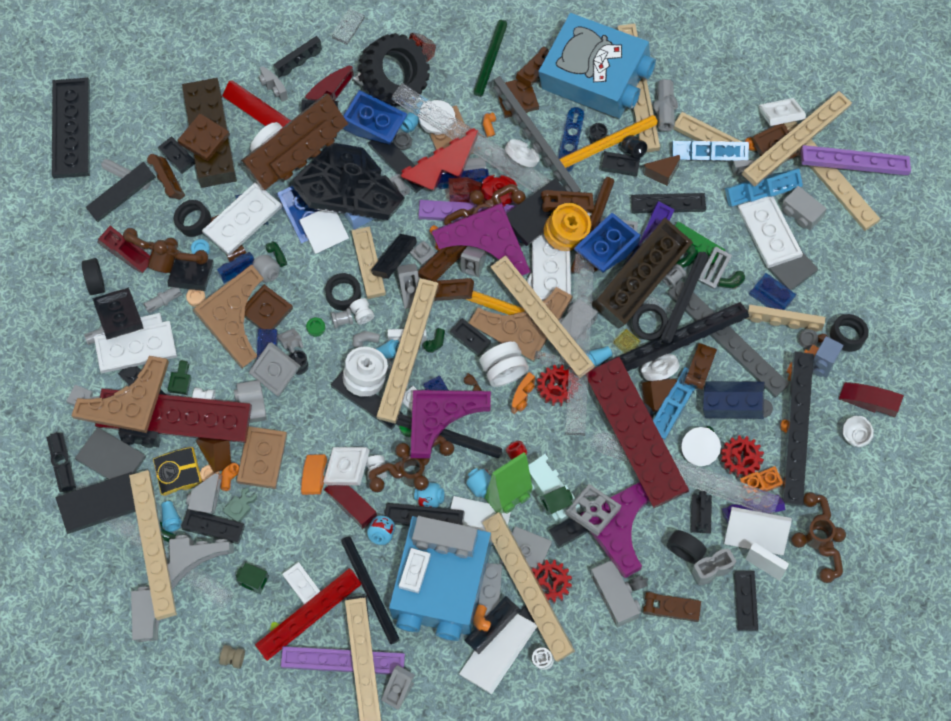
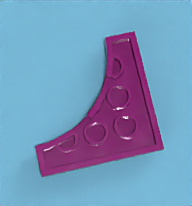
(488, 231)
(436, 410)
(616, 536)

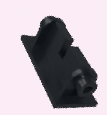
(701, 513)

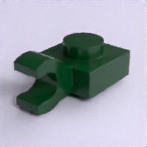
(180, 381)

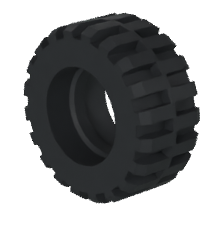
(406, 53)

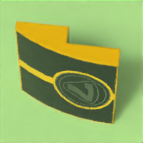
(177, 471)

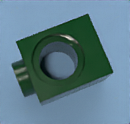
(556, 500)
(252, 578)

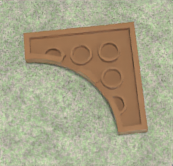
(225, 313)
(520, 326)
(132, 405)

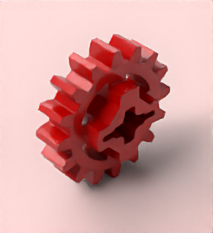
(555, 376)
(734, 454)
(558, 580)

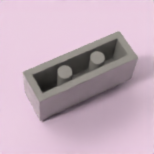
(445, 537)
(615, 593)

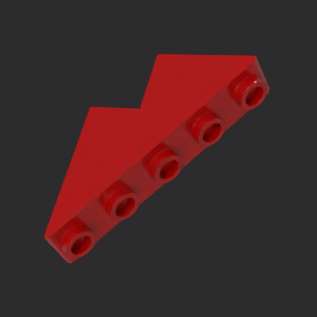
(450, 160)

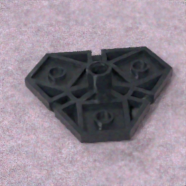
(348, 181)

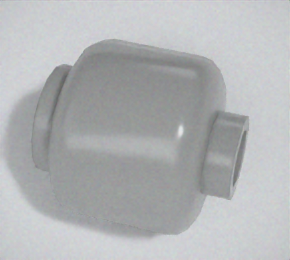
(267, 267)

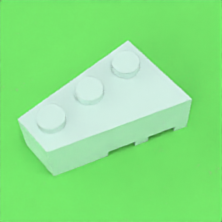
(545, 481)

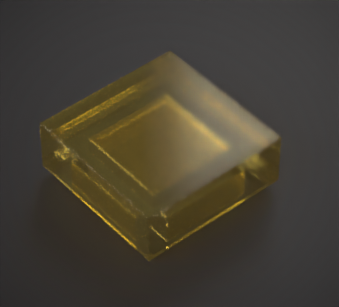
(626, 341)

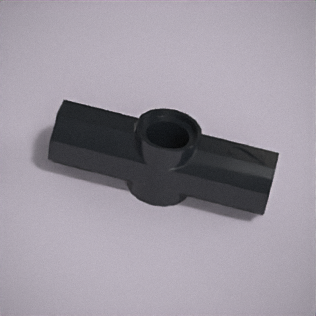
(63, 472)

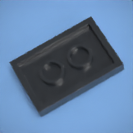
(117, 313)

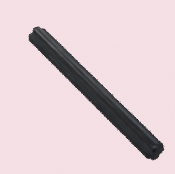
(684, 297)
(458, 439)
(370, 590)

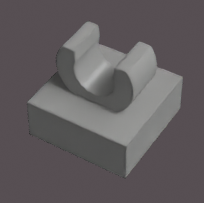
(422, 253)

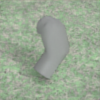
(359, 338)

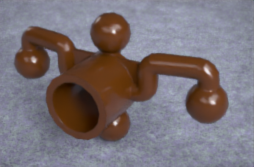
(477, 197)
(164, 252)
(398, 471)
(824, 546)

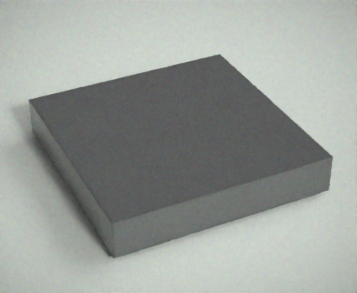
(793, 272)

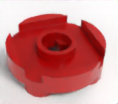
(493, 184)

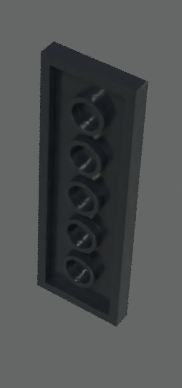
(70, 127)

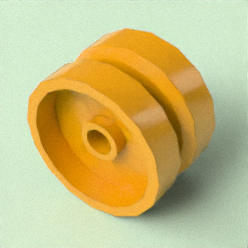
(567, 226)

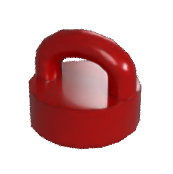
(515, 449)

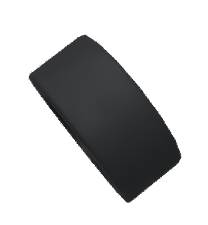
(186, 208)
(93, 276)
(339, 279)
(645, 308)
(854, 322)
(686, 546)

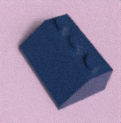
(734, 400)

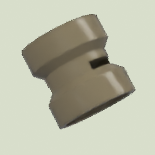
(232, 656)

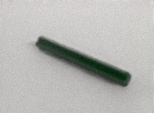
(490, 58)

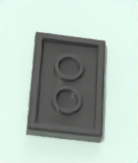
(109, 455)

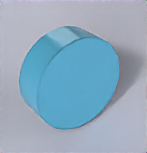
(200, 244)

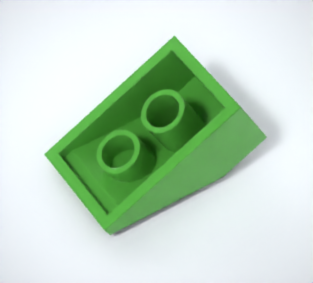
(509, 485)

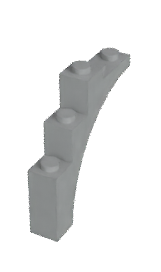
(183, 558)

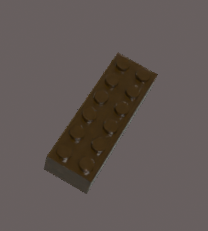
(206, 99)
(641, 273)

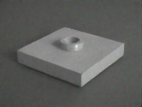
(274, 369)
(532, 546)

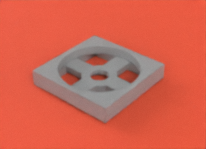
(584, 519)

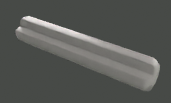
(118, 170)

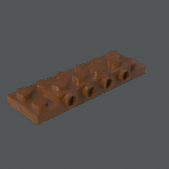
(295, 143)

